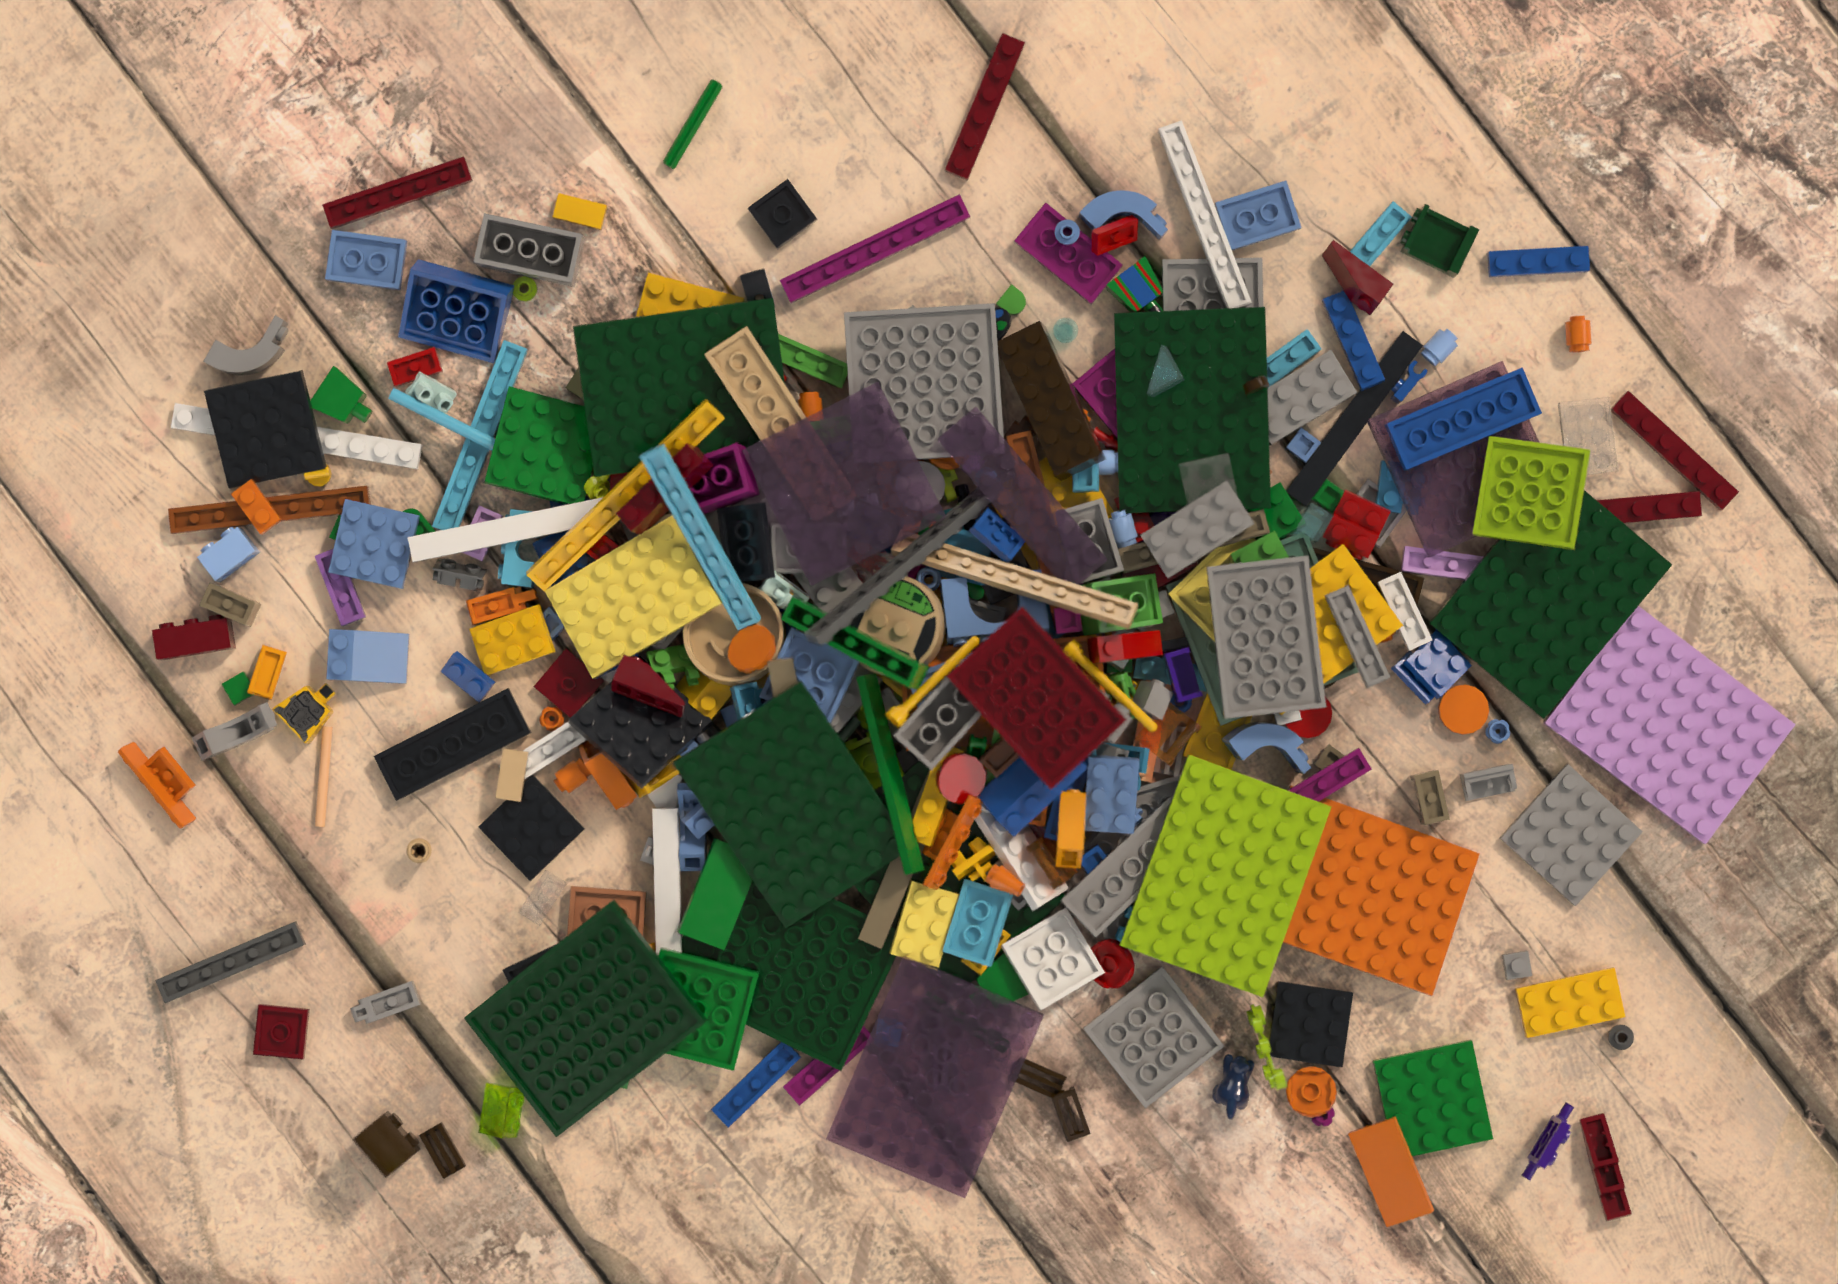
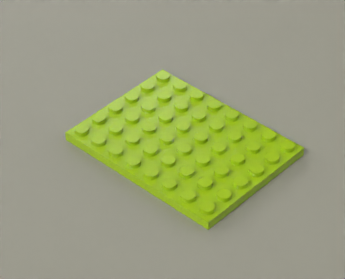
(1225, 875)

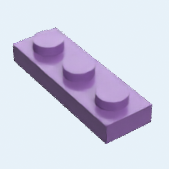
(341, 591)

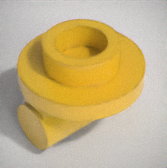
(319, 477)

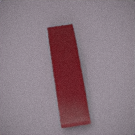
(1605, 1167)

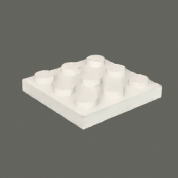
(1052, 959)

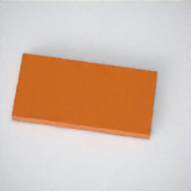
(1391, 1172)

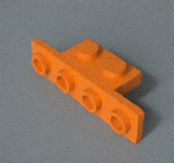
(163, 779)
(949, 837)

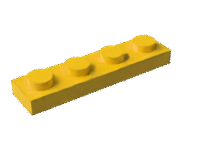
(931, 806)

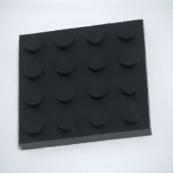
(265, 429)
(637, 735)

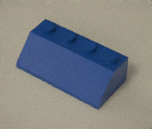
(1021, 794)

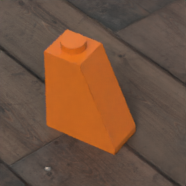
(608, 776)

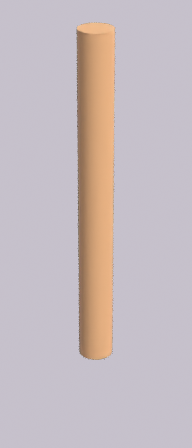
(323, 776)

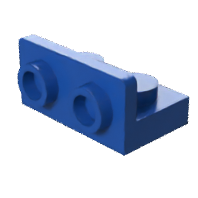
(997, 535)

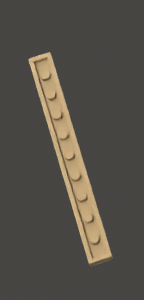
(1027, 583)

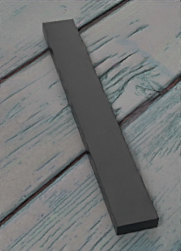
(1353, 421)

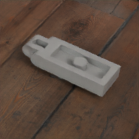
(386, 1003)

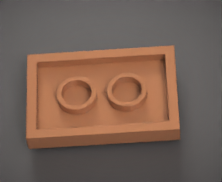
(589, 900)

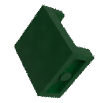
(1438, 241)

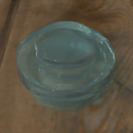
(1065, 330)

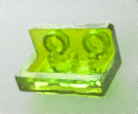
(501, 1111)

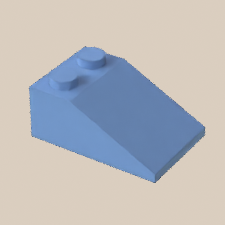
(367, 656)

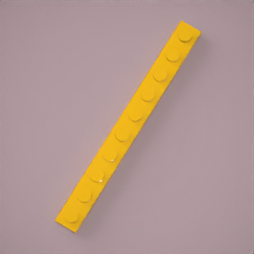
(603, 514)

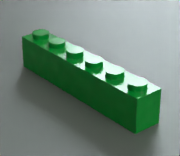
(860, 646)

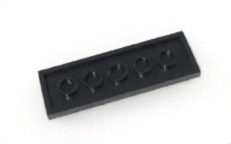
(452, 744)

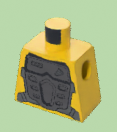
(306, 711)

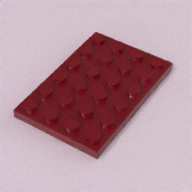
(1036, 697)

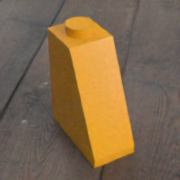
(1070, 829)

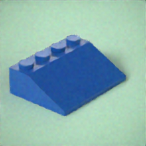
(455, 310)

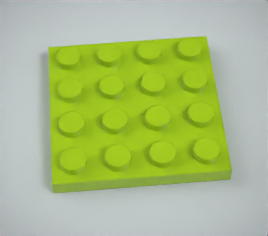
(1531, 492)

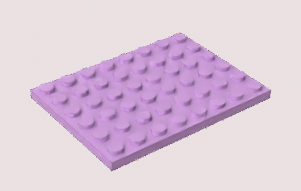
(1670, 724)

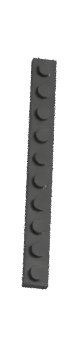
(897, 568)

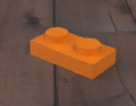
(256, 506)

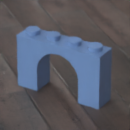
(963, 623)

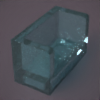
(1313, 522)

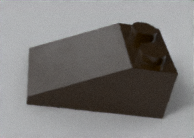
(387, 1143)

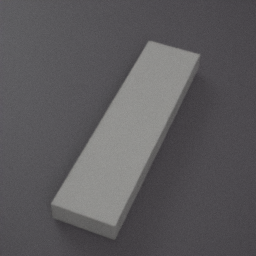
(1357, 636)

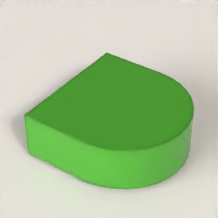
(1012, 301)

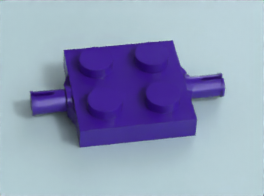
(1553, 1135)

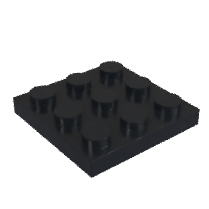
(532, 829)
(1310, 1024)

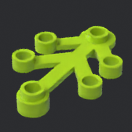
(1274, 1076)

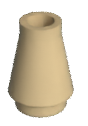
(413, 850)

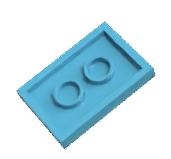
(977, 923)

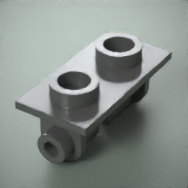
(447, 571)

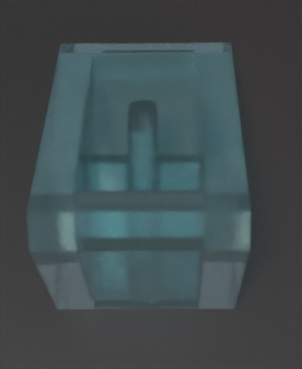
(1165, 373)

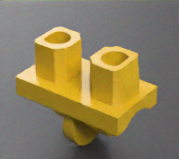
(982, 854)

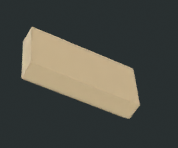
(512, 775)

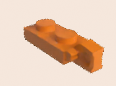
(499, 604)

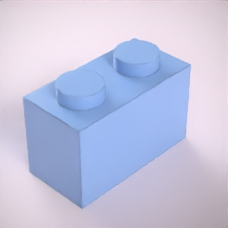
(227, 554)

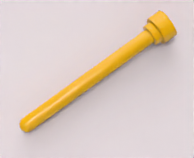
(1075, 652)
(898, 714)

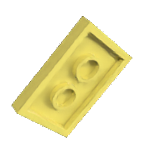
(924, 923)

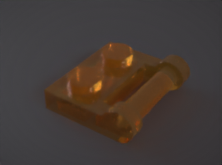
(1165, 727)
(1045, 853)

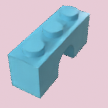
(514, 568)

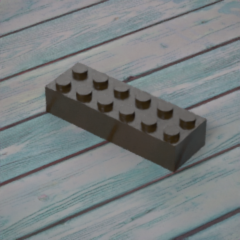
(1050, 401)

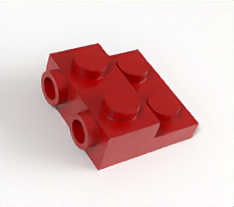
(1356, 525)

